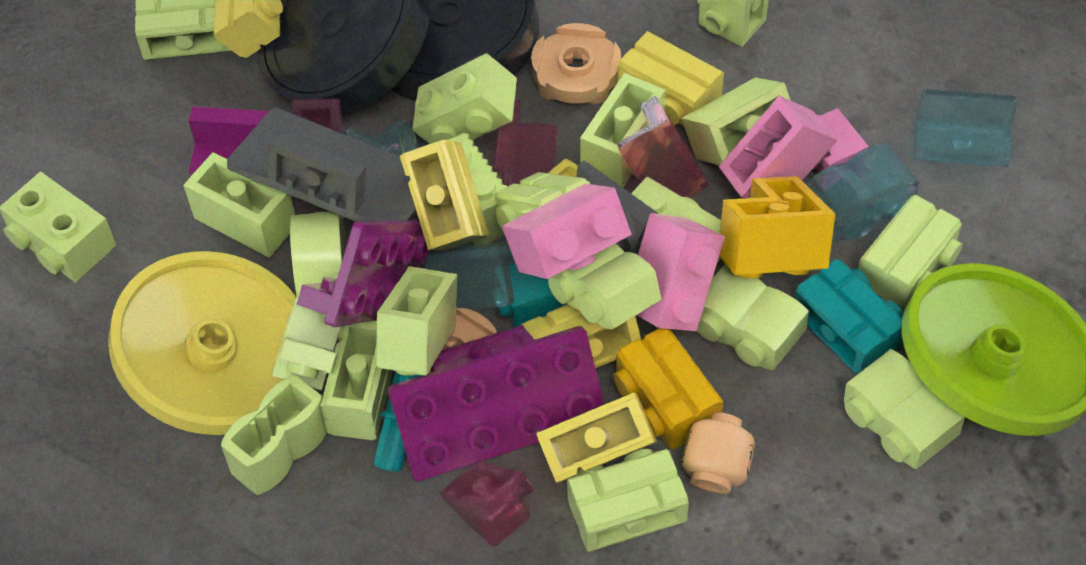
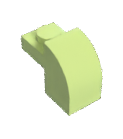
(316, 247)
(306, 347)

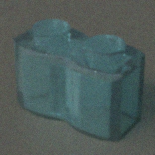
(864, 190)

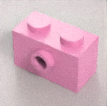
(780, 144)
(567, 231)
(684, 265)

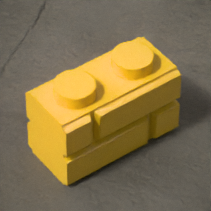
(667, 384)

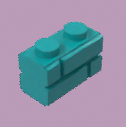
(850, 315)

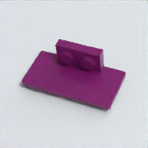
(368, 273)
(493, 397)

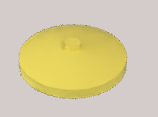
(199, 338)

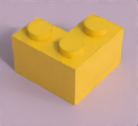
(776, 229)

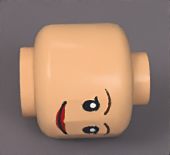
(718, 453)

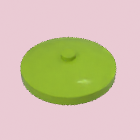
(998, 348)

